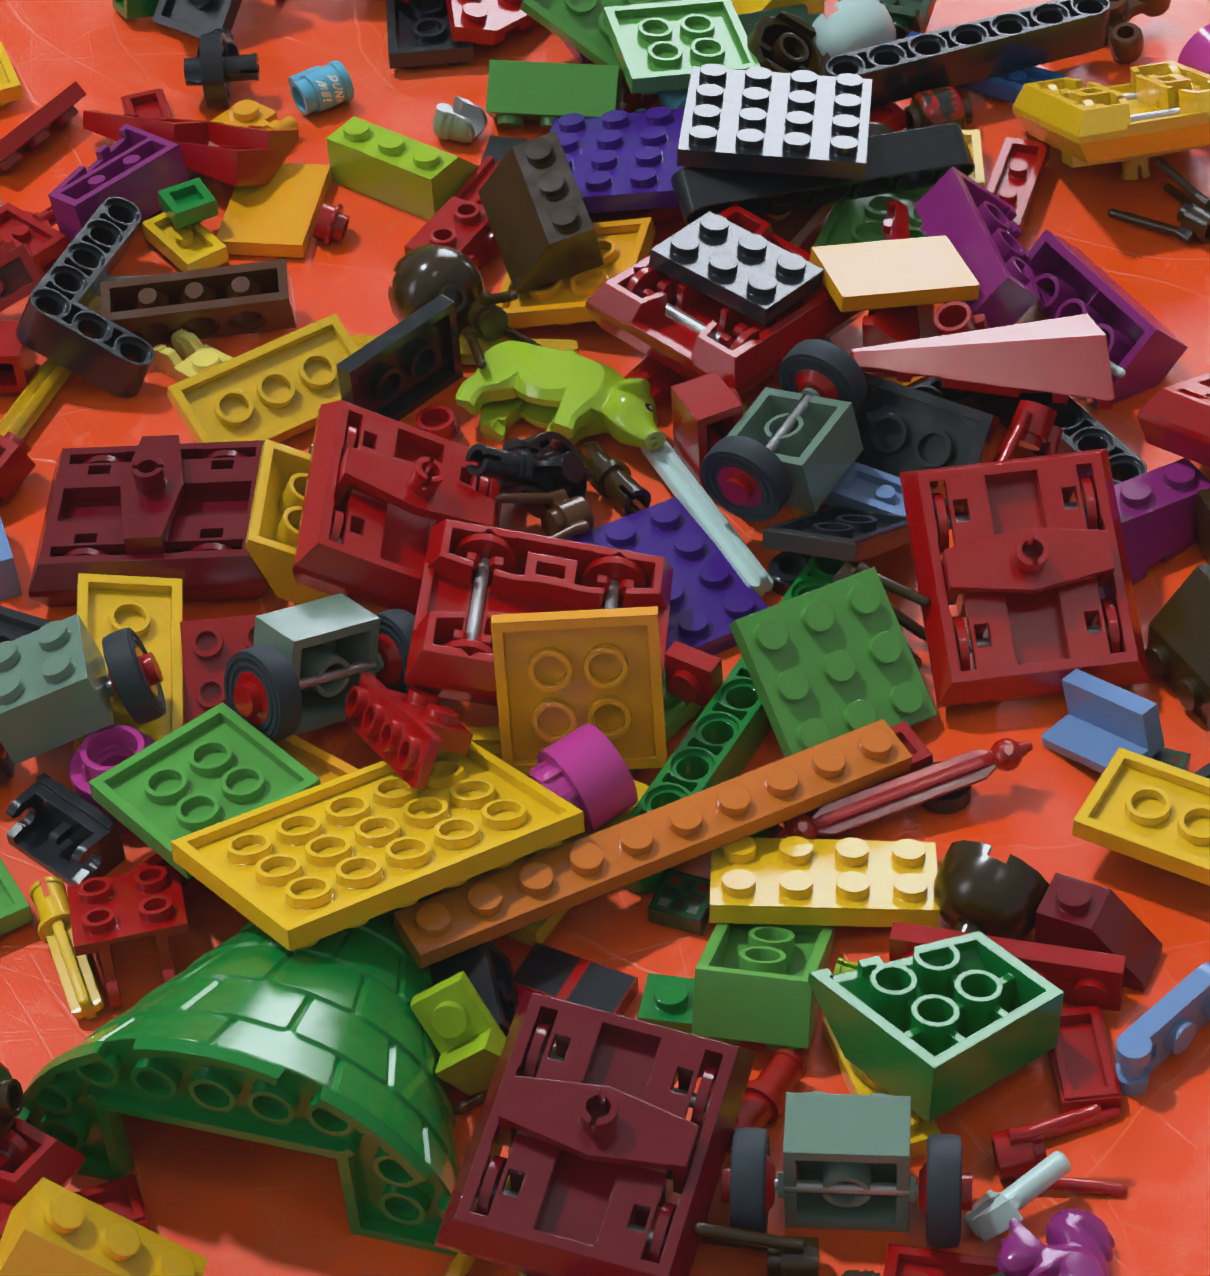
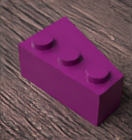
(129, 169)

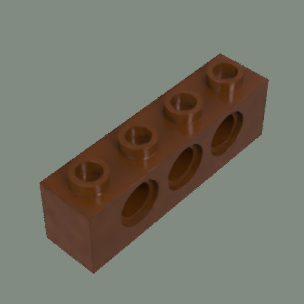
(203, 301)

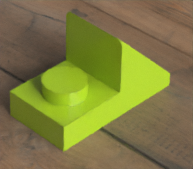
(461, 1032)

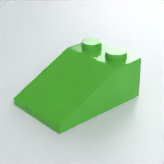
(757, 984)

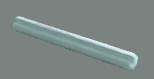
(709, 517)

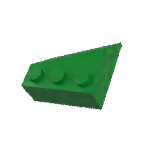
(941, 1019)

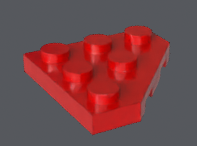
(485, 20)

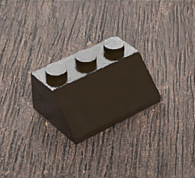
(539, 215)
(1181, 643)

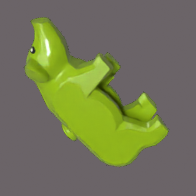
(559, 394)

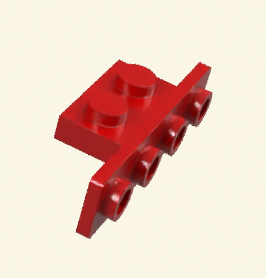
(405, 727)

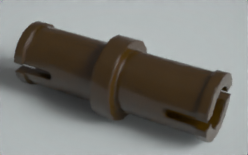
(614, 479)

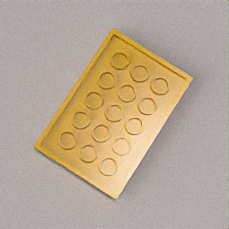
(373, 843)

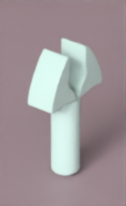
(995, 1209)

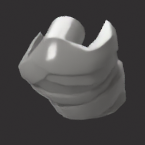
(459, 122)

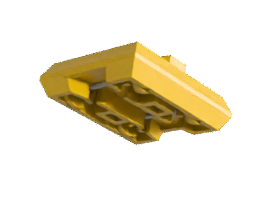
(1152, 116)

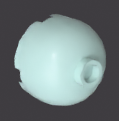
(853, 27)

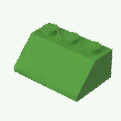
(550, 90)

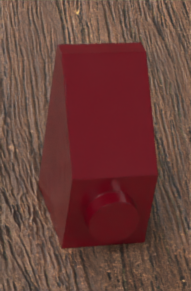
(1096, 920)

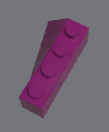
(986, 241)
(1076, 286)
(1158, 514)

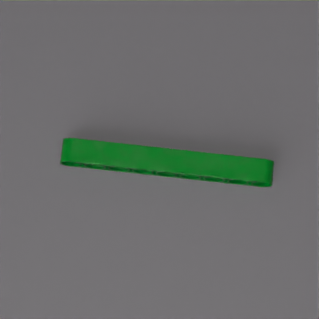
(725, 731)

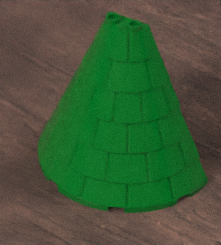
(280, 1053)

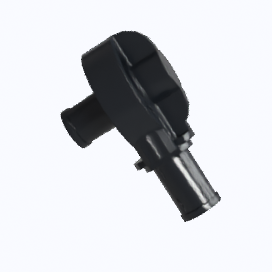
(218, 66)
(532, 466)

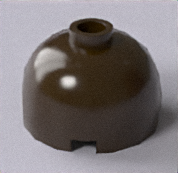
(786, 45)
(432, 272)
(987, 893)

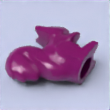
(1075, 1247)

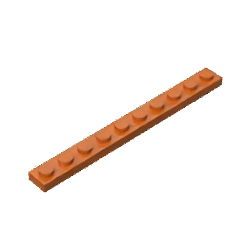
(649, 843)

